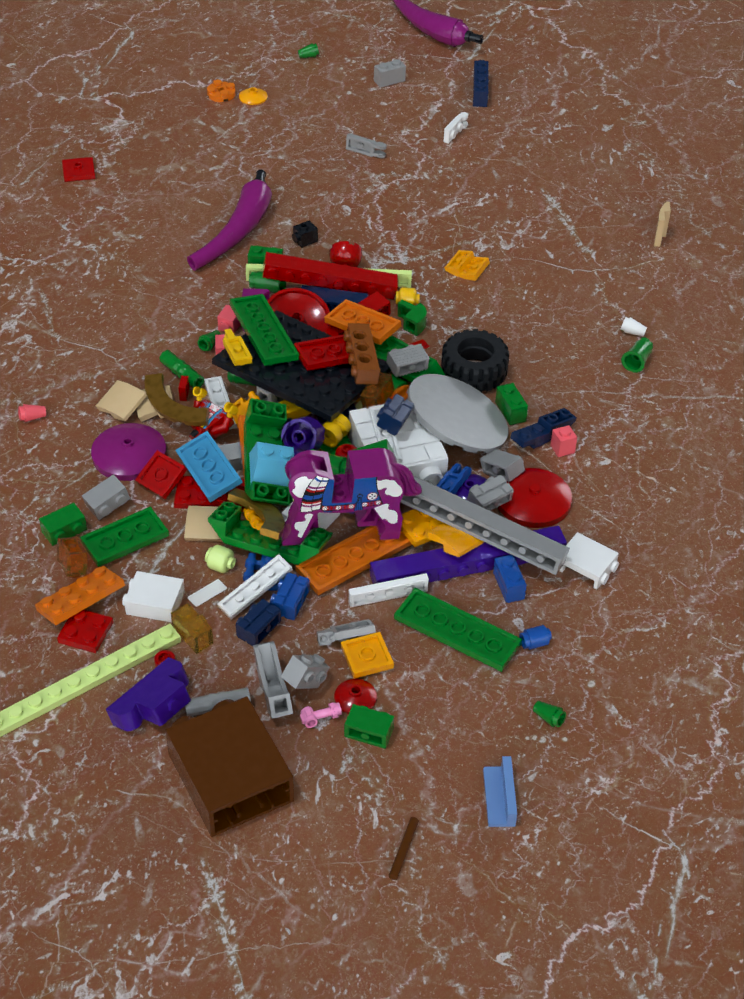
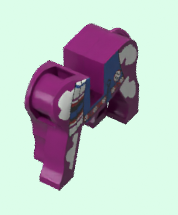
(368, 488)

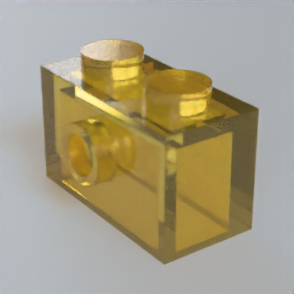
(192, 628)

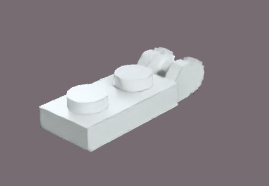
(455, 126)

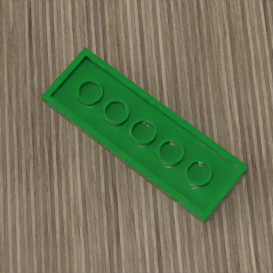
(264, 329)
(458, 629)

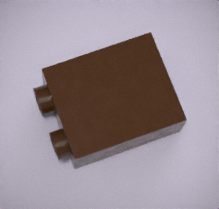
(229, 765)

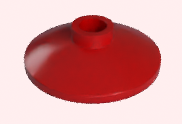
(345, 695)

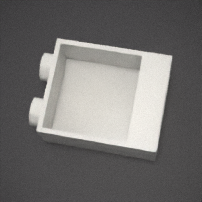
(418, 447)

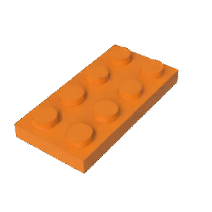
(347, 312)
(79, 595)

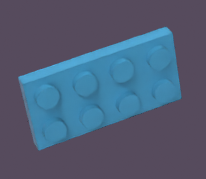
(208, 466)

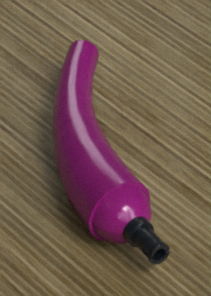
(438, 26)
(248, 212)

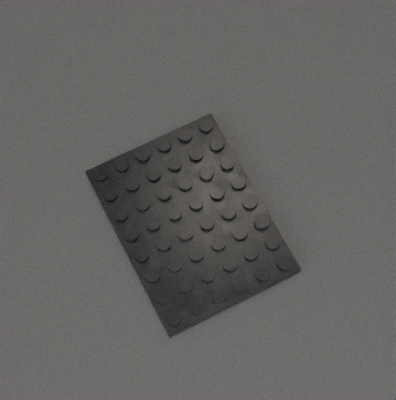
(319, 391)

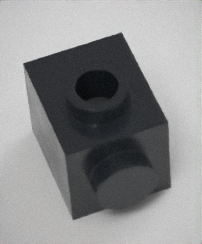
(305, 234)

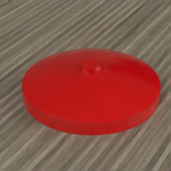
(300, 305)
(538, 499)

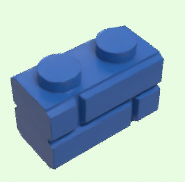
(509, 578)
(291, 595)

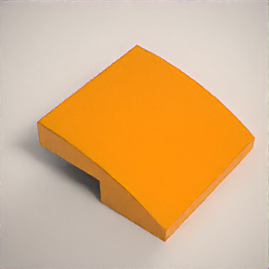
(466, 265)
(453, 540)

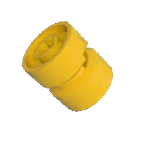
(336, 430)

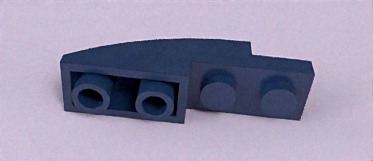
(541, 432)

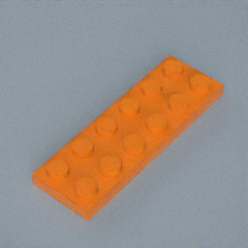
(349, 558)

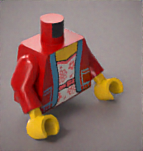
(219, 419)

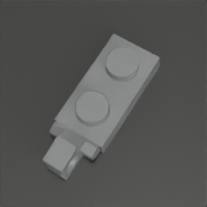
(345, 632)

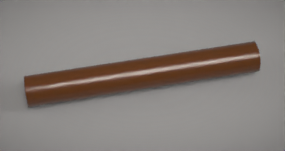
(403, 849)

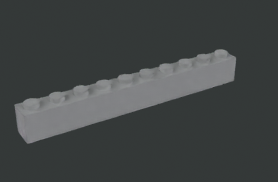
(488, 527)

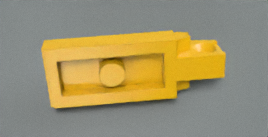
(236, 348)

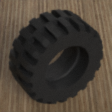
(480, 347)

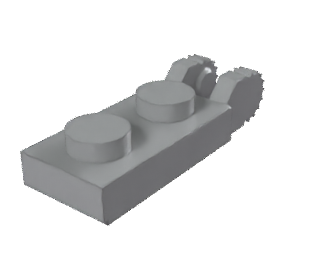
(365, 146)

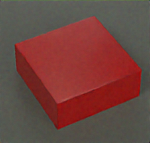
(184, 388)

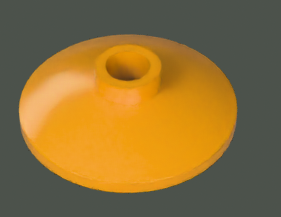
(253, 96)

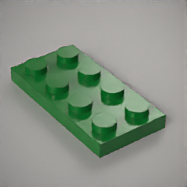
(124, 536)

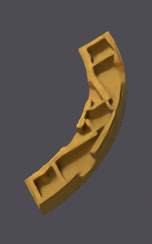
(169, 408)
(272, 518)

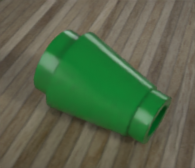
(308, 51)
(207, 341)
(550, 713)

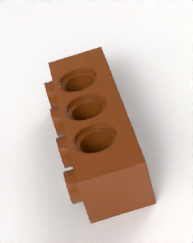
(362, 353)

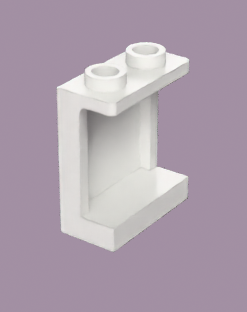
(591, 559)

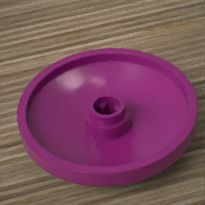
(126, 450)

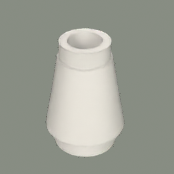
(633, 327)

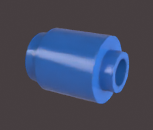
(535, 637)

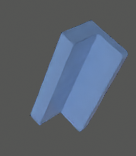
(500, 794)

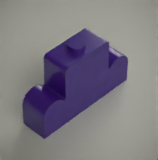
(153, 698)

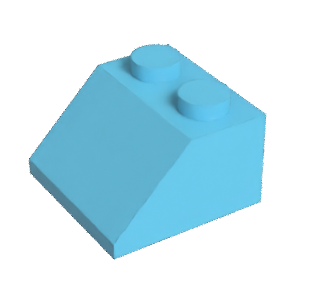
(269, 463)

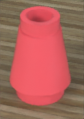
(31, 412)

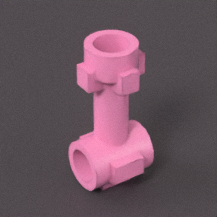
(310, 717)

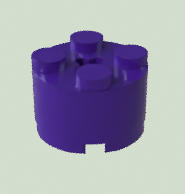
(312, 433)

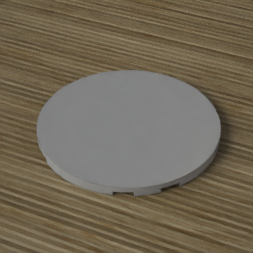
(457, 413)

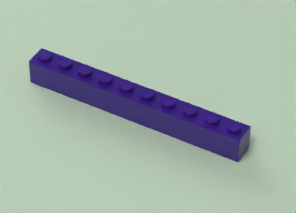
(443, 566)

